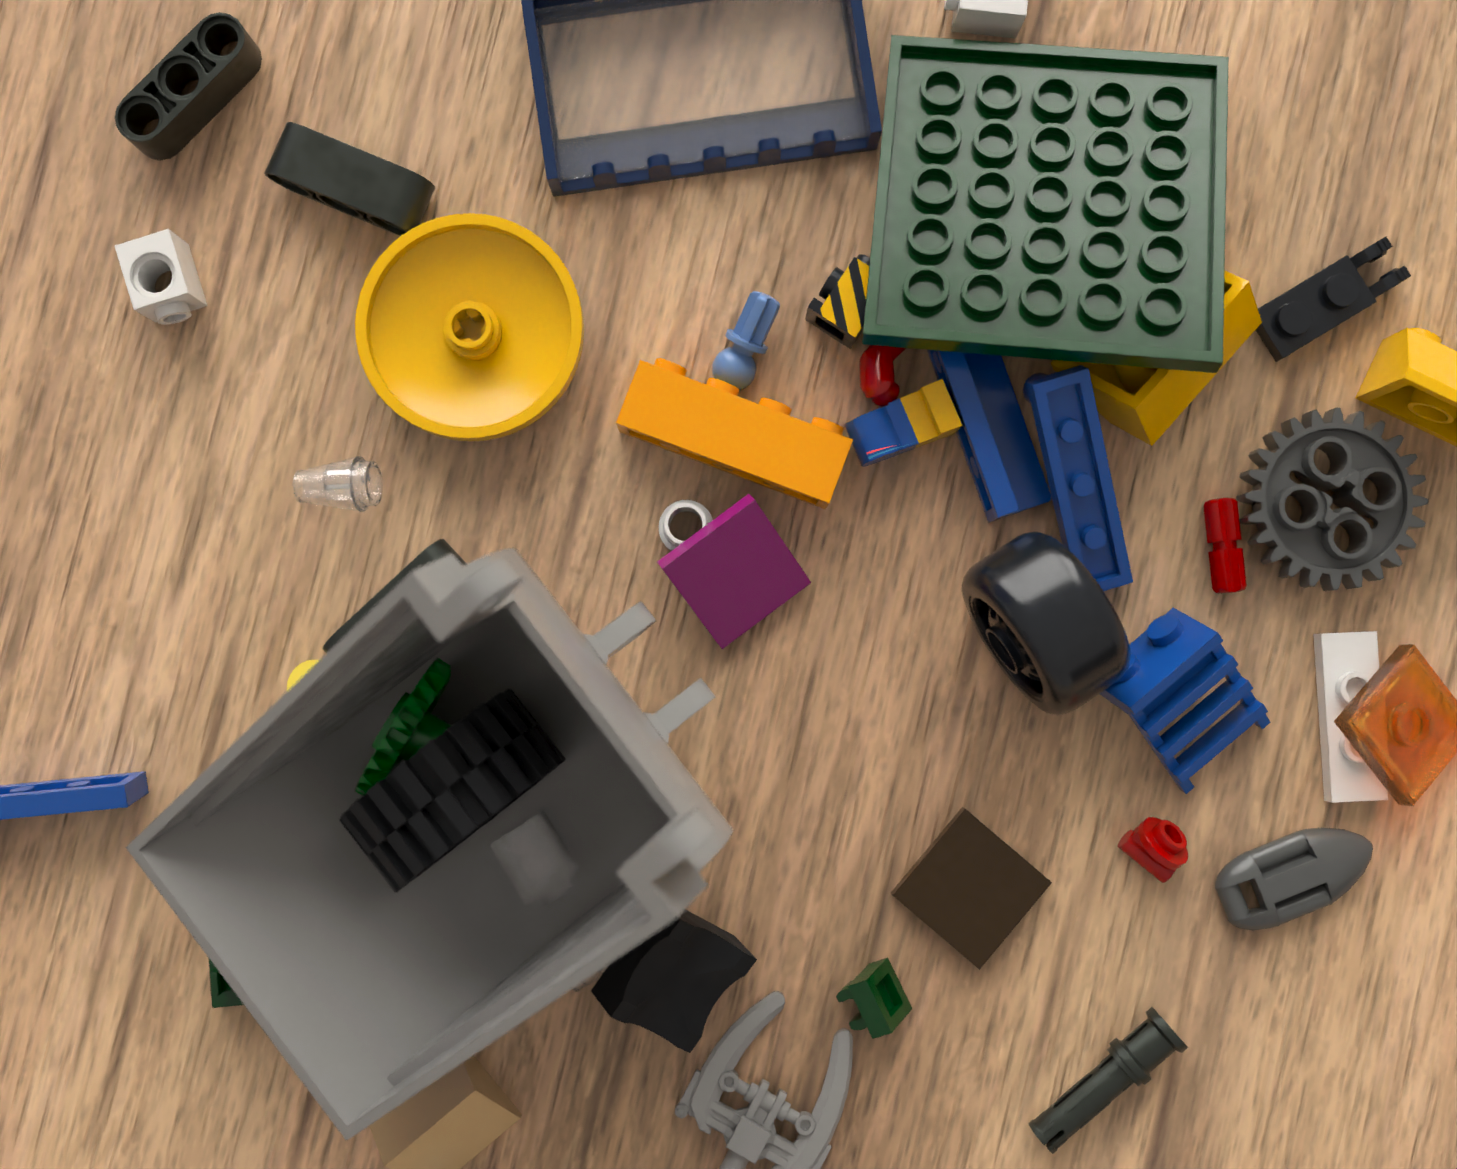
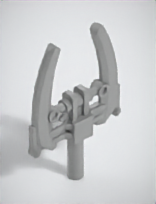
(751, 1129)

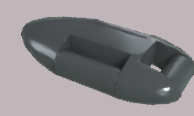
(1293, 876)

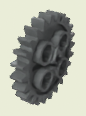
(1353, 457)

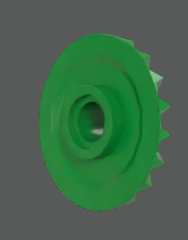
(407, 726)

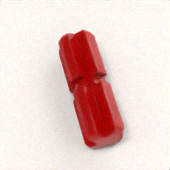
(1226, 559)

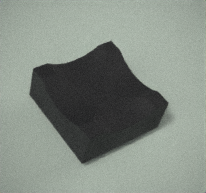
(674, 979)

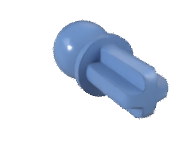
(736, 363)

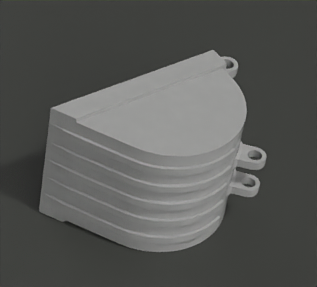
(398, 988)

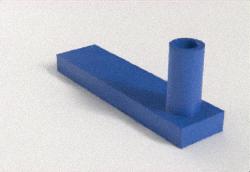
(1079, 472)
(72, 795)

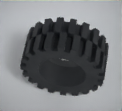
(451, 788)

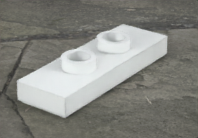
(1342, 669)

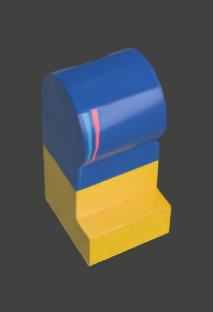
(904, 424)

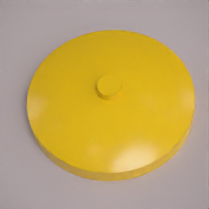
(469, 327)

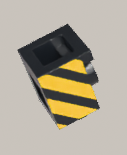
(845, 302)

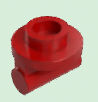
(1156, 847)

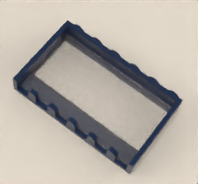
(696, 87)

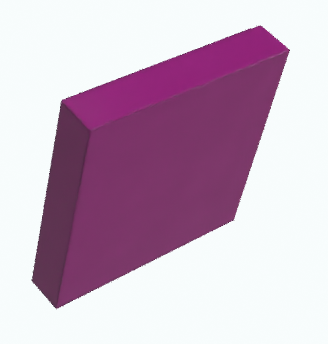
(734, 571)

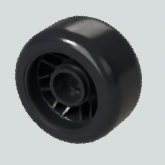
(1046, 622)

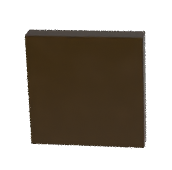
(971, 888)

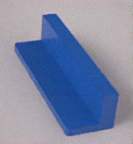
(992, 433)

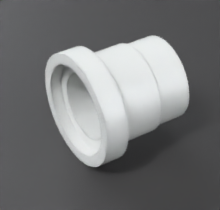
(672, 510)

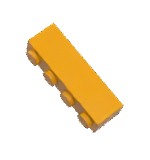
(734, 433)

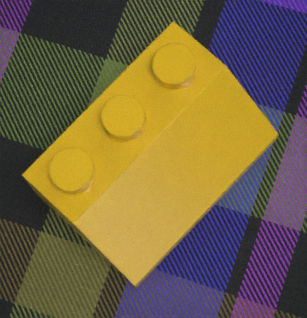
(1415, 382)
(1151, 399)

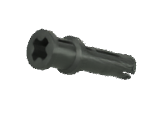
(1127, 1064)

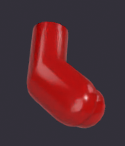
(878, 374)

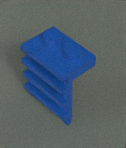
(1168, 673)

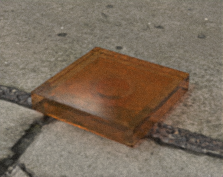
(1403, 724)

